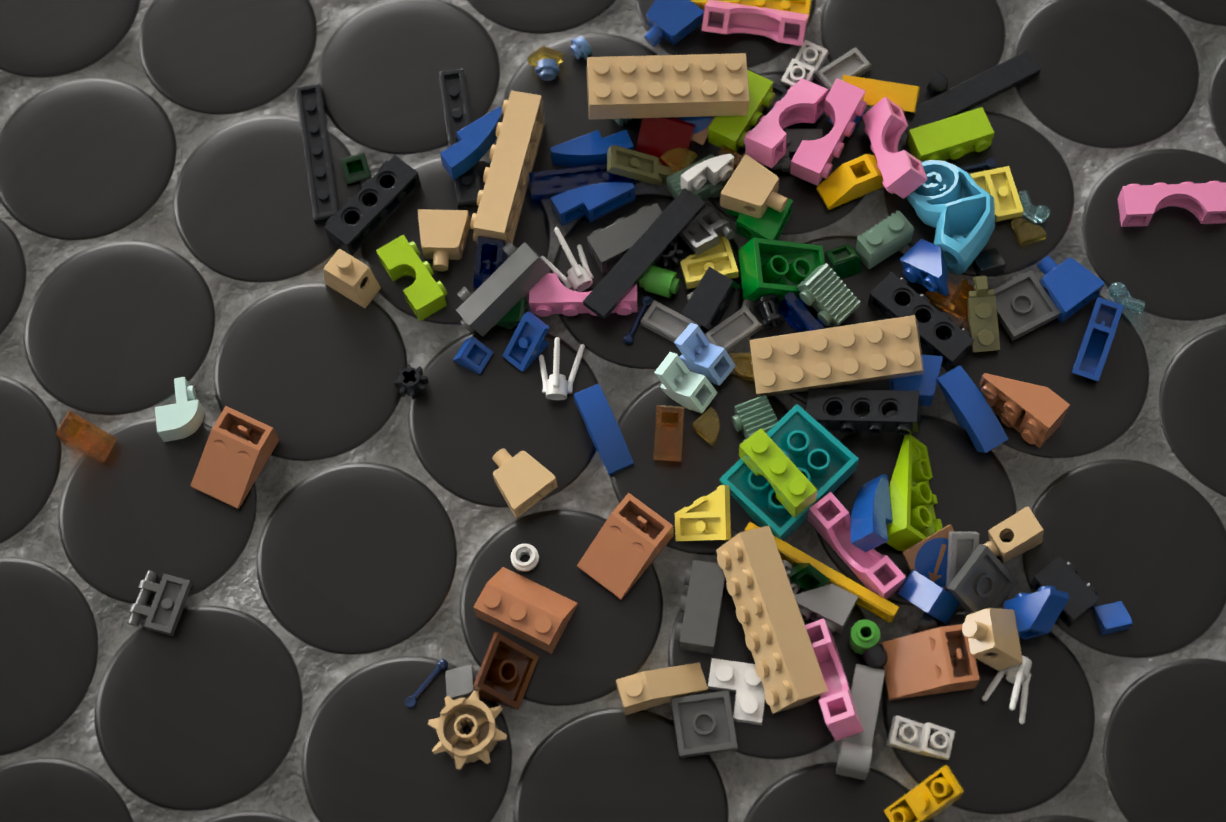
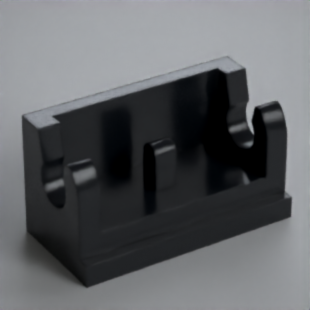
(710, 298)

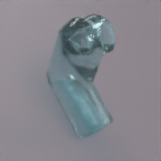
(1031, 212)
(1121, 295)

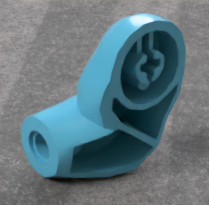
(957, 210)

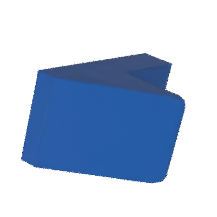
(527, 342)

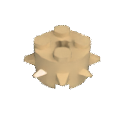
(450, 730)

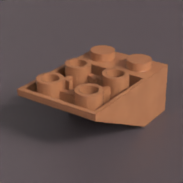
(1024, 406)
(233, 457)
(626, 546)
(929, 663)

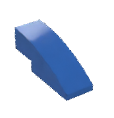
(472, 144)
(588, 149)
(591, 201)
(1097, 339)
(971, 410)
(603, 429)
(871, 514)

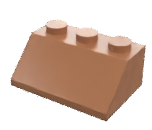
(524, 609)

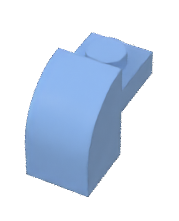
(703, 356)

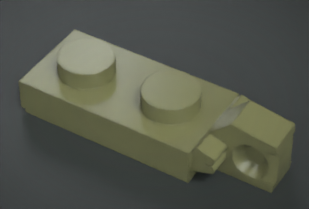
(637, 166)
(983, 316)

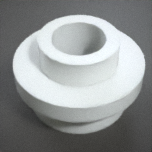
(523, 549)

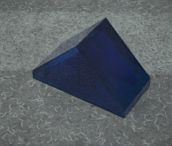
(488, 258)

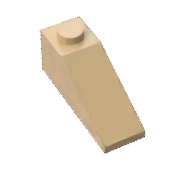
(659, 686)

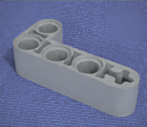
(857, 749)

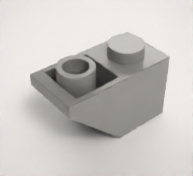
(828, 603)

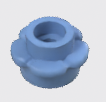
(580, 48)
(547, 69)

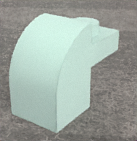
(684, 386)
(182, 418)

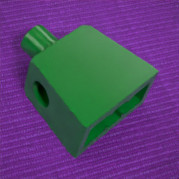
(767, 227)

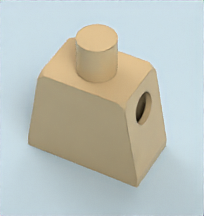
(752, 190)
(443, 235)
(347, 274)
(522, 480)
(1021, 530)
(994, 637)

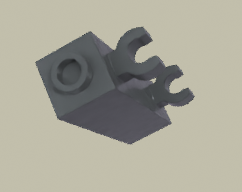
(502, 289)

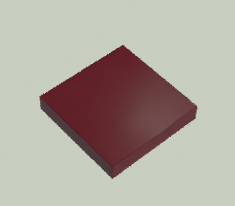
(663, 134)

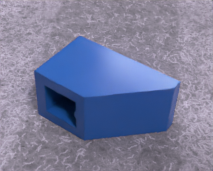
(926, 266)
(1037, 611)

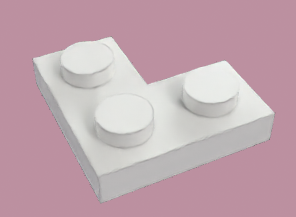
(743, 681)

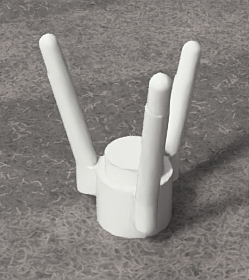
(579, 276)
(557, 386)
(1017, 675)

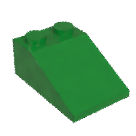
(776, 267)

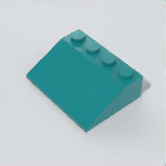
(812, 451)

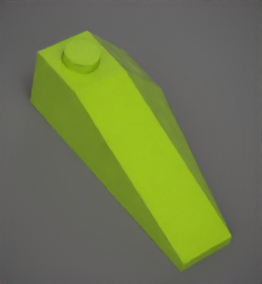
(911, 497)

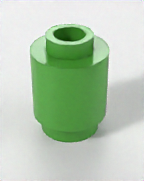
(660, 281)
(859, 643)

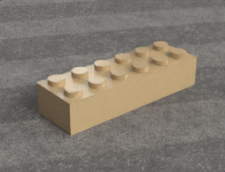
(667, 86)
(510, 167)
(837, 356)
(771, 619)

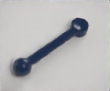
(989, 164)
(646, 302)
(411, 701)

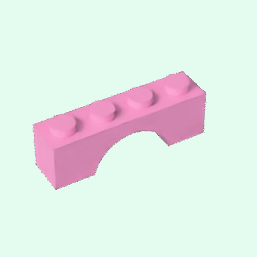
(771, 23)
(800, 105)
(814, 157)
(900, 169)
(1204, 200)
(552, 297)
(871, 567)
(838, 702)

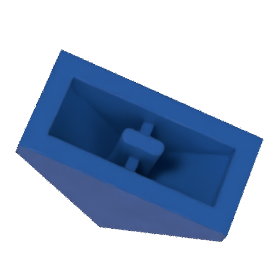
(929, 596)

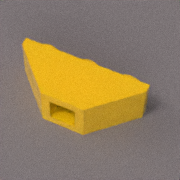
(851, 181)
(927, 798)

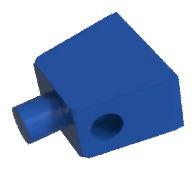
(672, 20)
(1069, 285)
(923, 383)

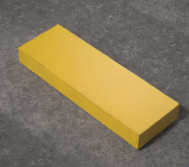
(875, 90)

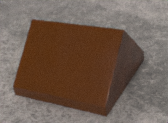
(505, 672)

